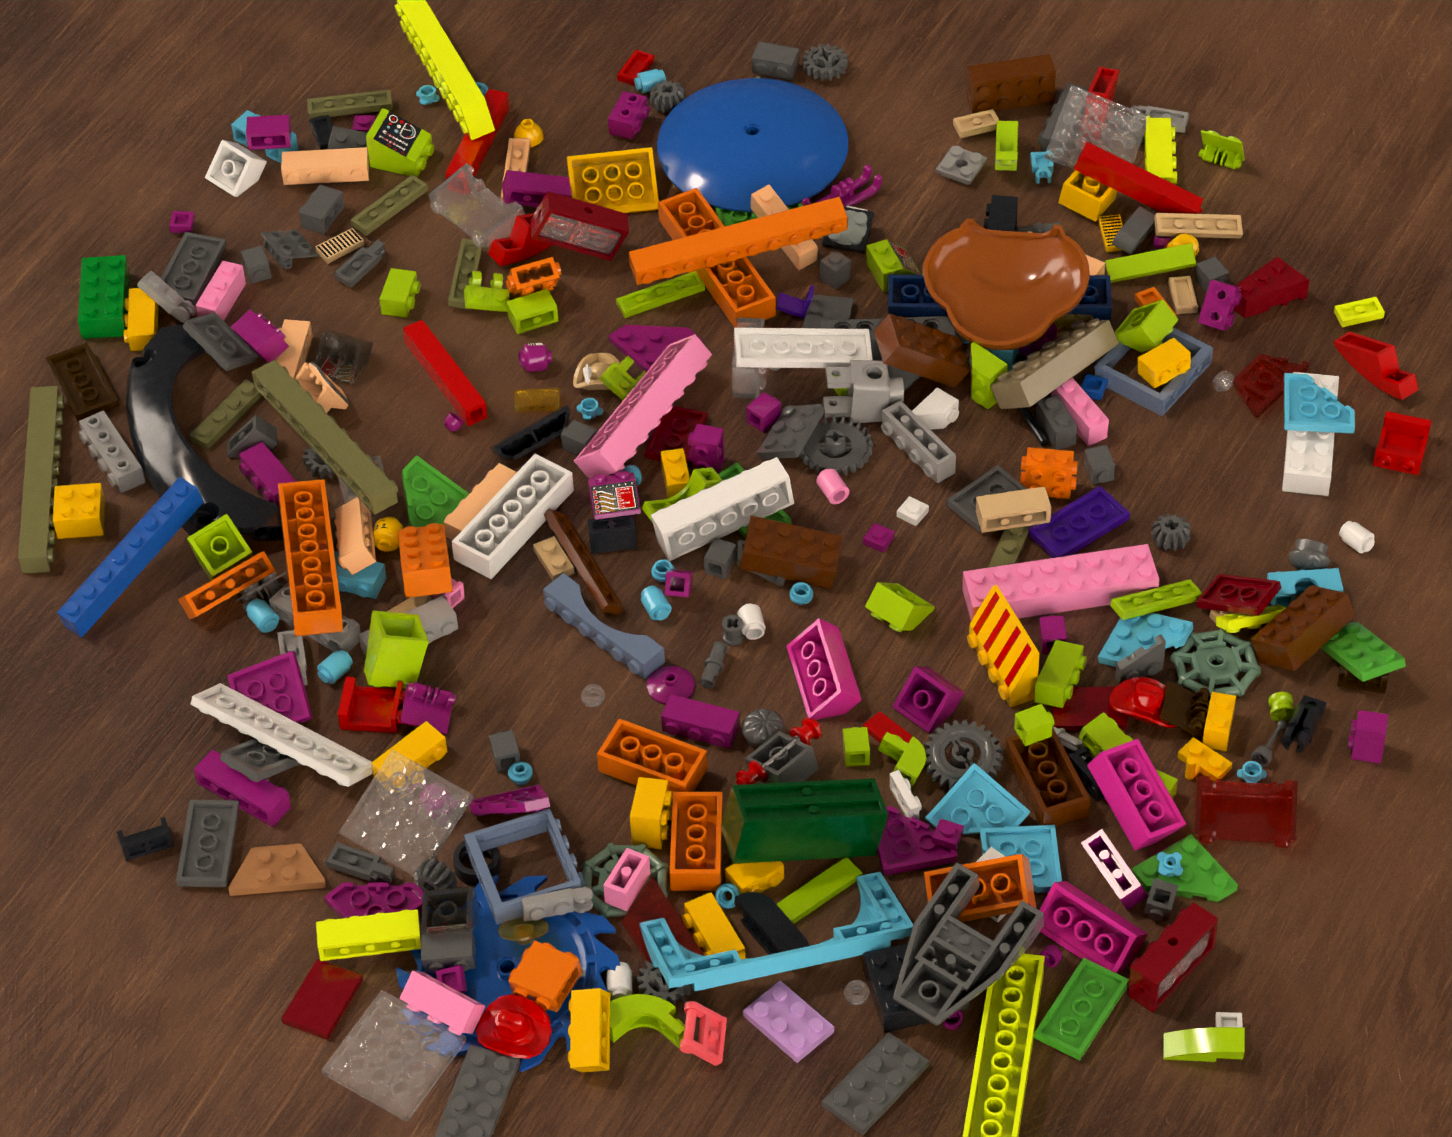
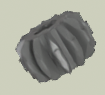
(666, 96)
(1170, 532)
(434, 876)

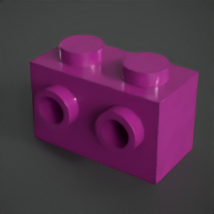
(628, 115)
(1217, 304)
(706, 447)

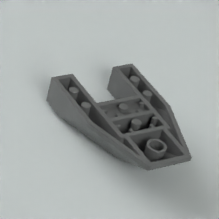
(953, 962)

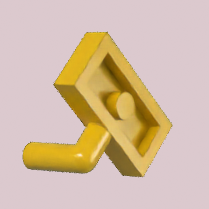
(1203, 760)

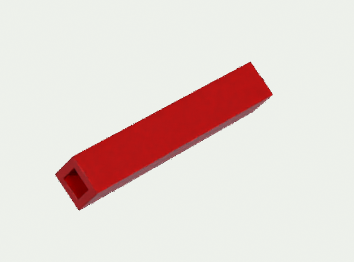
(475, 150)
(1136, 182)
(445, 373)

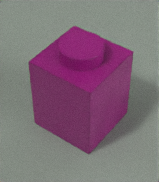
(763, 412)
(679, 583)
(1051, 629)

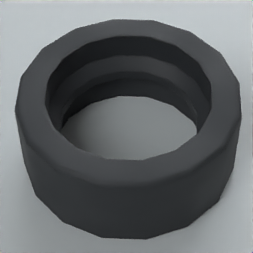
(469, 876)

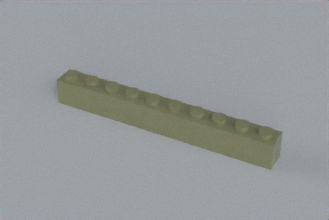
(325, 437)
(40, 479)

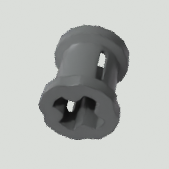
(732, 629)

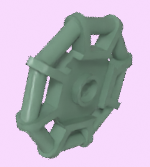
(1216, 674)
(590, 868)

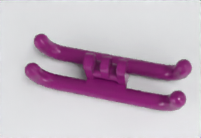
(846, 189)

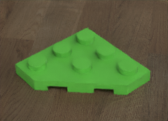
(429, 493)
(1200, 875)

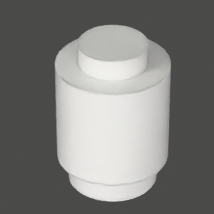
(1357, 536)
(753, 621)
(619, 981)

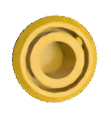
(529, 130)

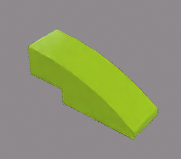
(1204, 1044)

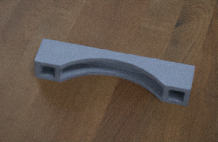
(635, 651)

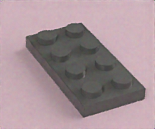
(193, 265)
(208, 843)
(875, 1083)
(478, 1094)

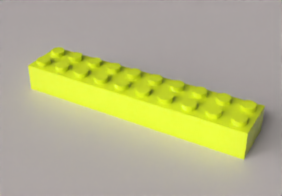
(445, 67)
(1005, 1051)

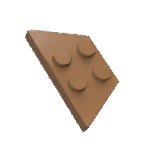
(276, 870)

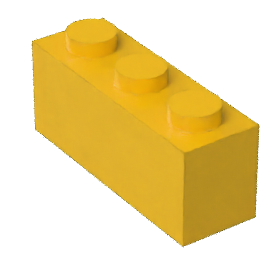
(140, 320)
(422, 746)
(711, 926)
(589, 1030)

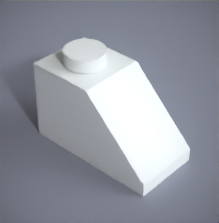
(937, 410)

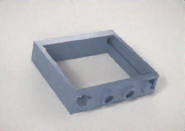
(1145, 396)
(510, 832)

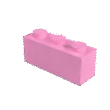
(222, 290)
(1090, 420)
(442, 1003)

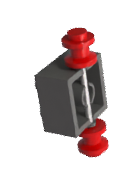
(783, 757)

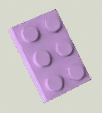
(788, 1021)

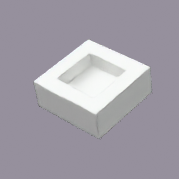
(912, 511)
(1227, 1019)

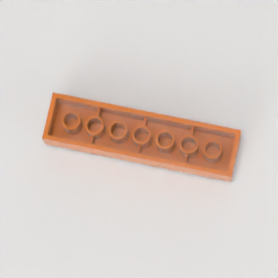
(733, 283)
(310, 558)

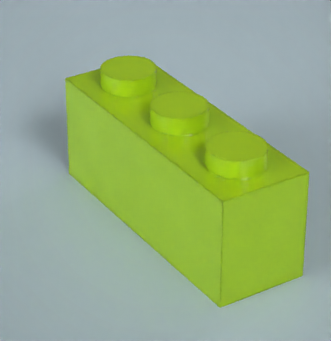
(1060, 674)

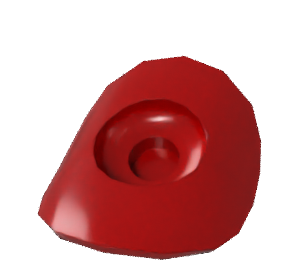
(1140, 699)
(514, 1027)

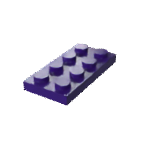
(1079, 523)

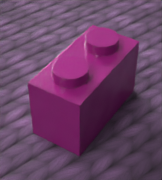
(268, 132)
(1368, 736)

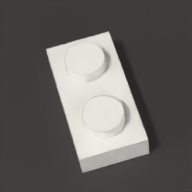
(902, 792)

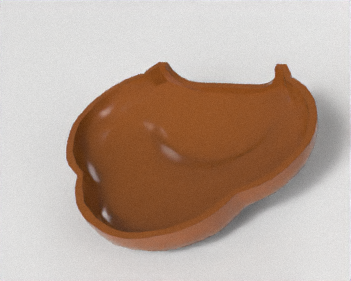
(1005, 284)

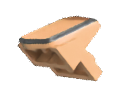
(321, 387)

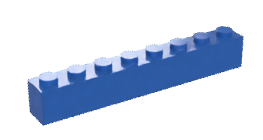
(130, 557)

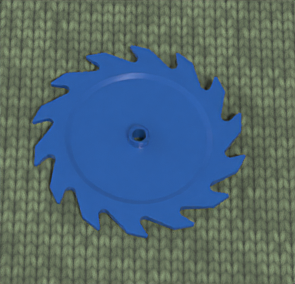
(495, 956)

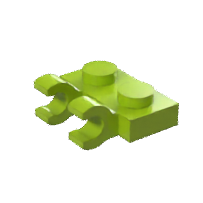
(486, 298)
(618, 379)

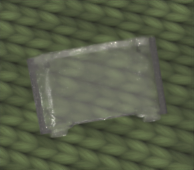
(474, 208)

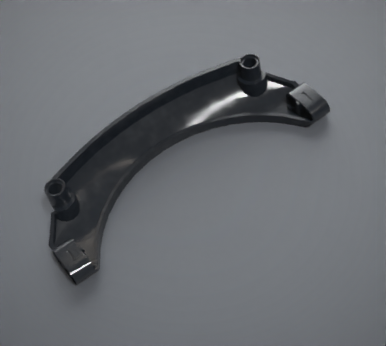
(166, 452)

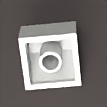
(235, 168)

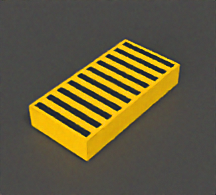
(1109, 228)

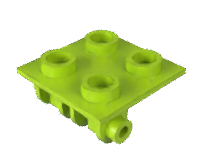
(1218, 145)

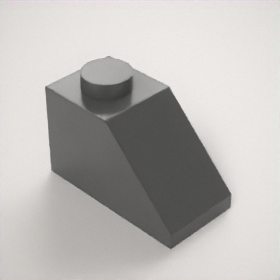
(251, 434)

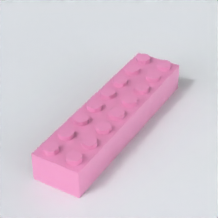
(643, 407)
(1064, 581)

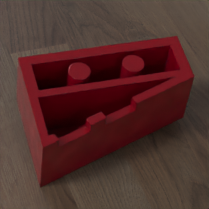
(1270, 286)

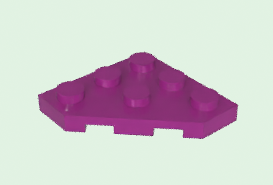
(646, 343)
(276, 685)
(519, 800)
(909, 845)
(373, 898)

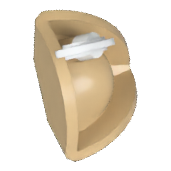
(590, 369)

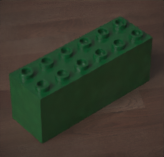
(804, 820)

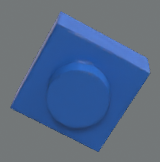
(1094, 386)

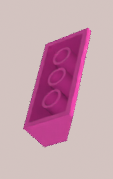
(823, 671)
(1136, 794)
(1089, 928)

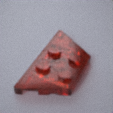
(1263, 381)
(654, 905)

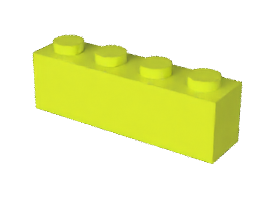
(1159, 149)
(368, 935)

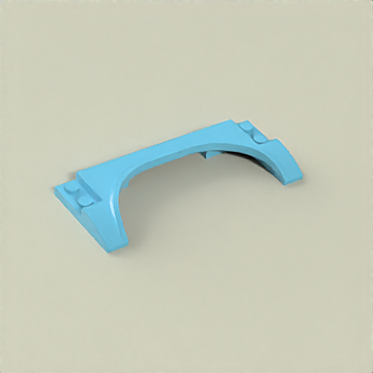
(878, 923)

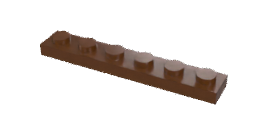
(584, 562)

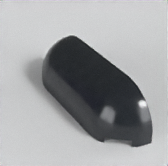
(533, 435)
(769, 924)

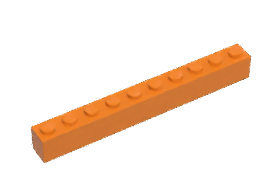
(738, 241)

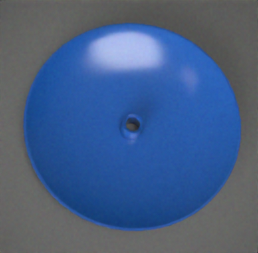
(750, 137)

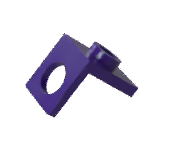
(793, 305)

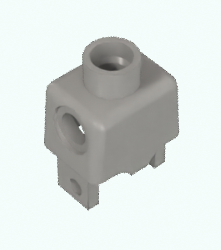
(867, 391)

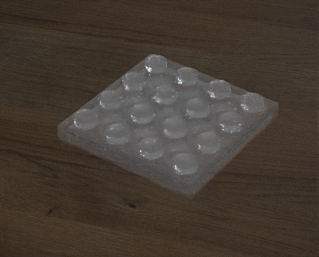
(1096, 121)
(405, 813)
(393, 1056)

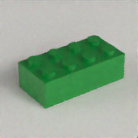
(102, 296)

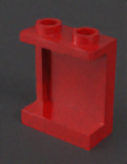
(1402, 443)
(370, 707)

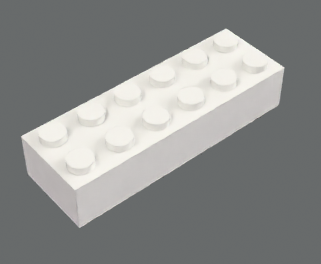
(1310, 452)
(722, 508)
(512, 516)

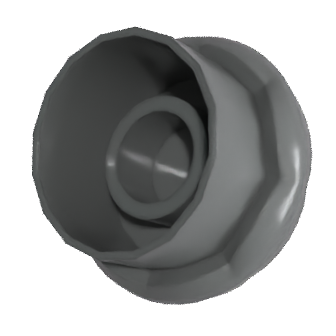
(1309, 555)
(761, 726)

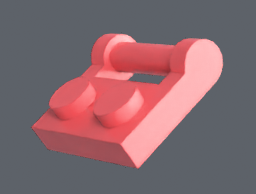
(710, 1034)

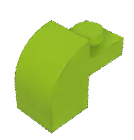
(910, 755)

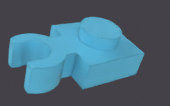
(1041, 166)

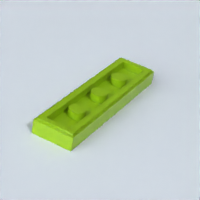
(1151, 263)
(660, 294)
(1155, 599)
(819, 890)

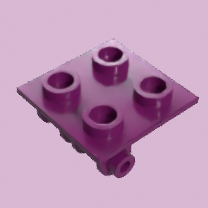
(427, 705)

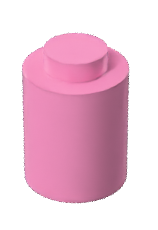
(832, 486)

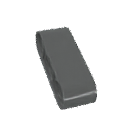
(1134, 230)

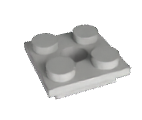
(968, 161)

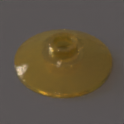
(523, 931)

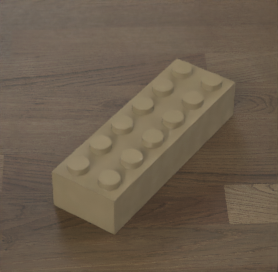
(1054, 363)

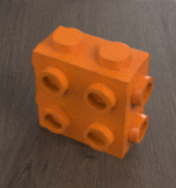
(533, 277)
(1050, 470)
(545, 975)

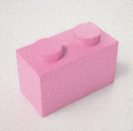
(626, 879)

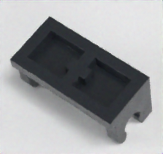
(612, 534)
(1080, 762)
(145, 841)

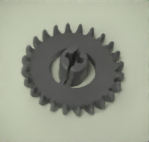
(834, 434)
(961, 752)

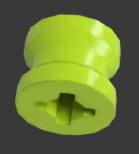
(1281, 706)

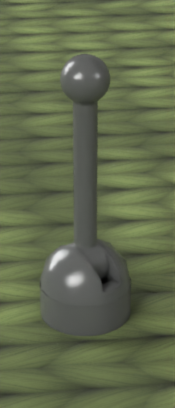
(1264, 750)

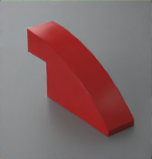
(1105, 83)
(518, 245)
(1377, 364)

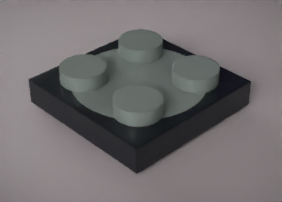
(857, 232)

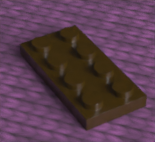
(82, 381)

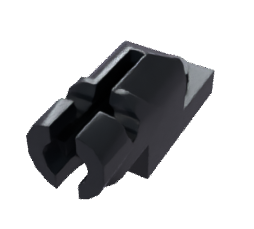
(1304, 723)

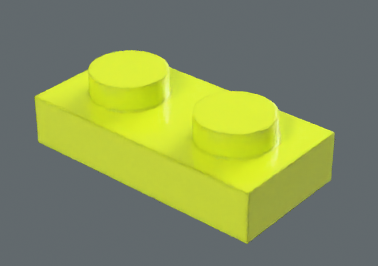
(1359, 311)

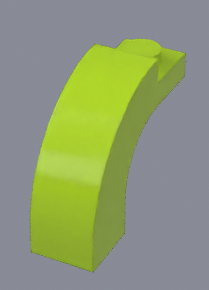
(1006, 145)
(699, 480)
(645, 1011)

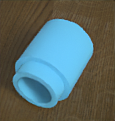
(648, 79)
(655, 603)
(262, 615)
(334, 666)

